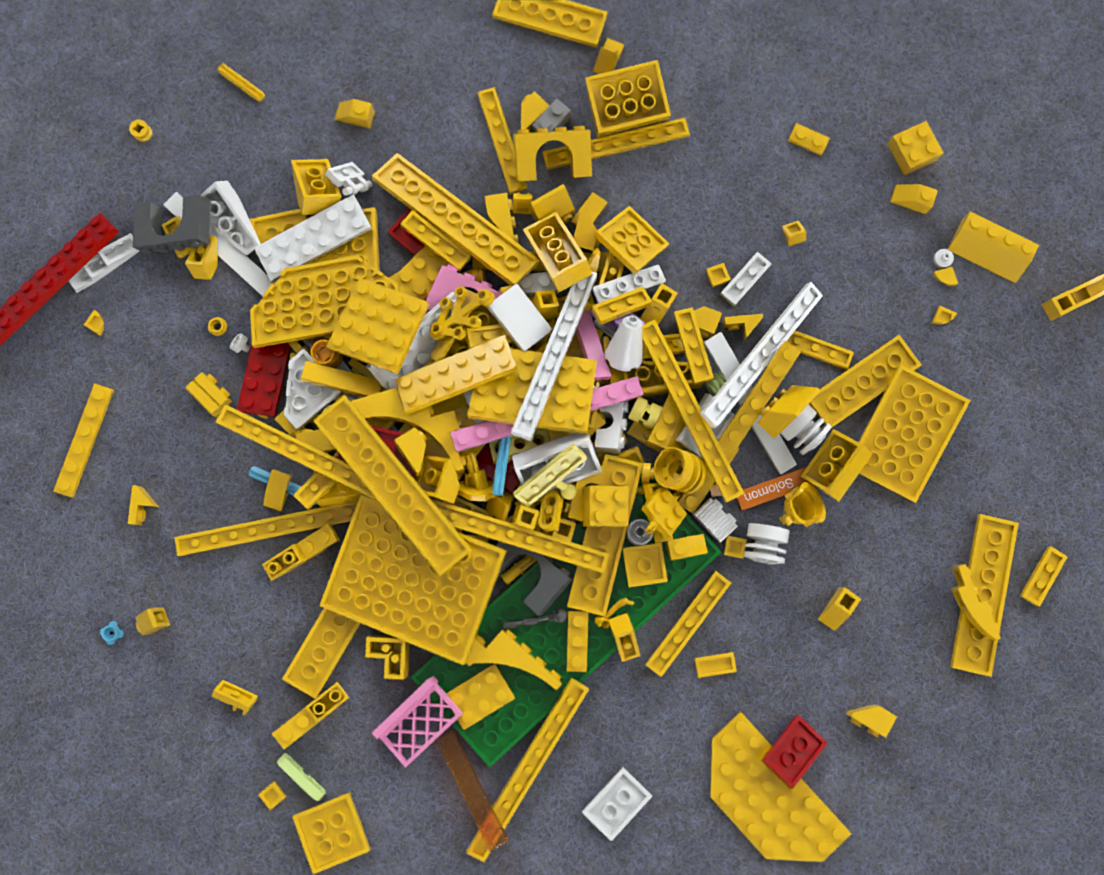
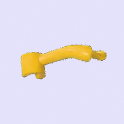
(603, 620)

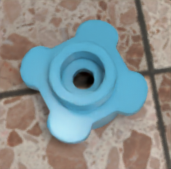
(117, 633)

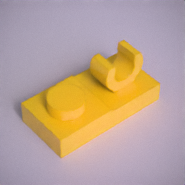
(235, 696)

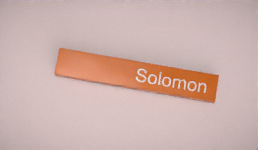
(770, 489)

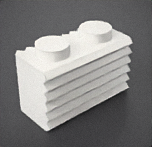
(715, 519)

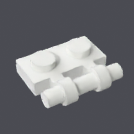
(345, 176)

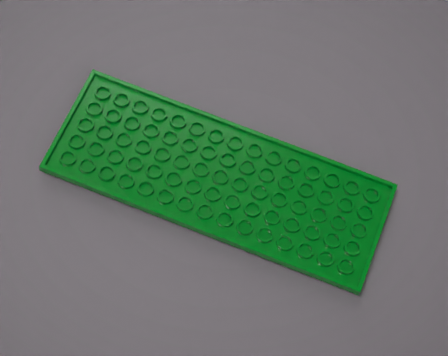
(549, 639)

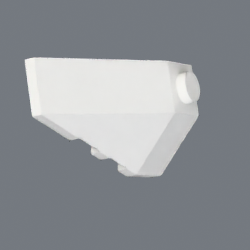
(230, 217)

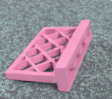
(407, 708)

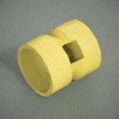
(638, 410)

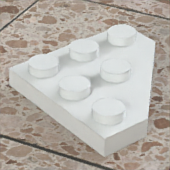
(304, 398)

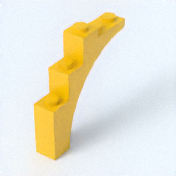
(389, 406)

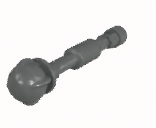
(558, 615)

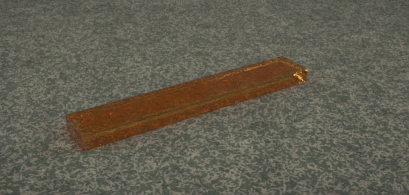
(472, 790)

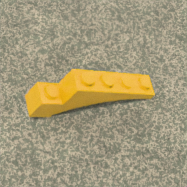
(1074, 298)
(508, 651)

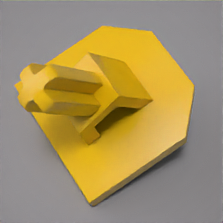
(476, 485)

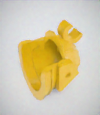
(810, 505)

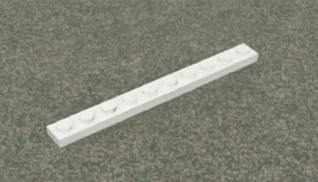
(760, 355)
(553, 358)

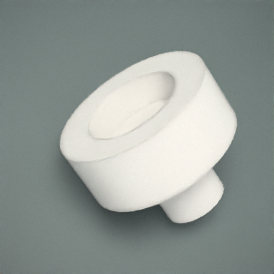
(943, 258)
(239, 343)

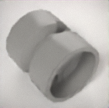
(636, 532)

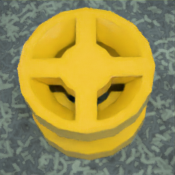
(145, 132)

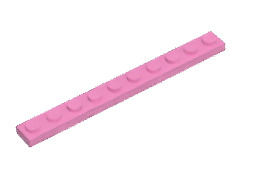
(492, 431)

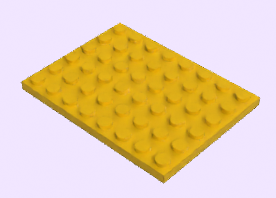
(396, 590)

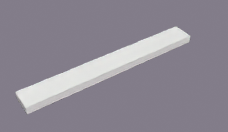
(228, 252)
(727, 364)

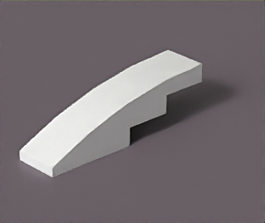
(104, 262)

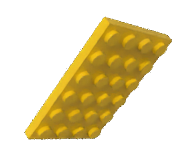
(566, 406)
(910, 432)

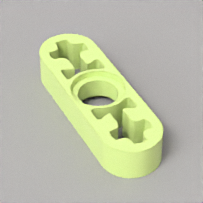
(296, 772)

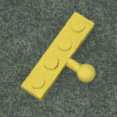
(551, 476)

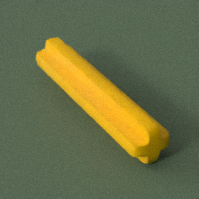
(240, 82)

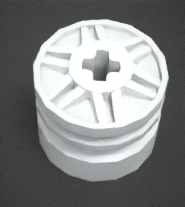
(806, 430)
(766, 543)

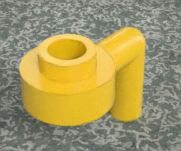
(647, 474)

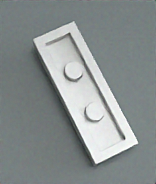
(745, 279)

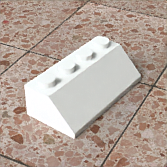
(532, 460)

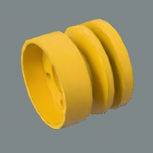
(680, 470)

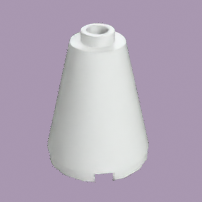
(626, 346)

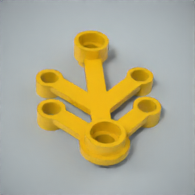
(441, 329)

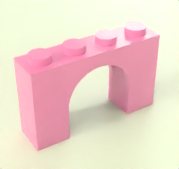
(449, 280)

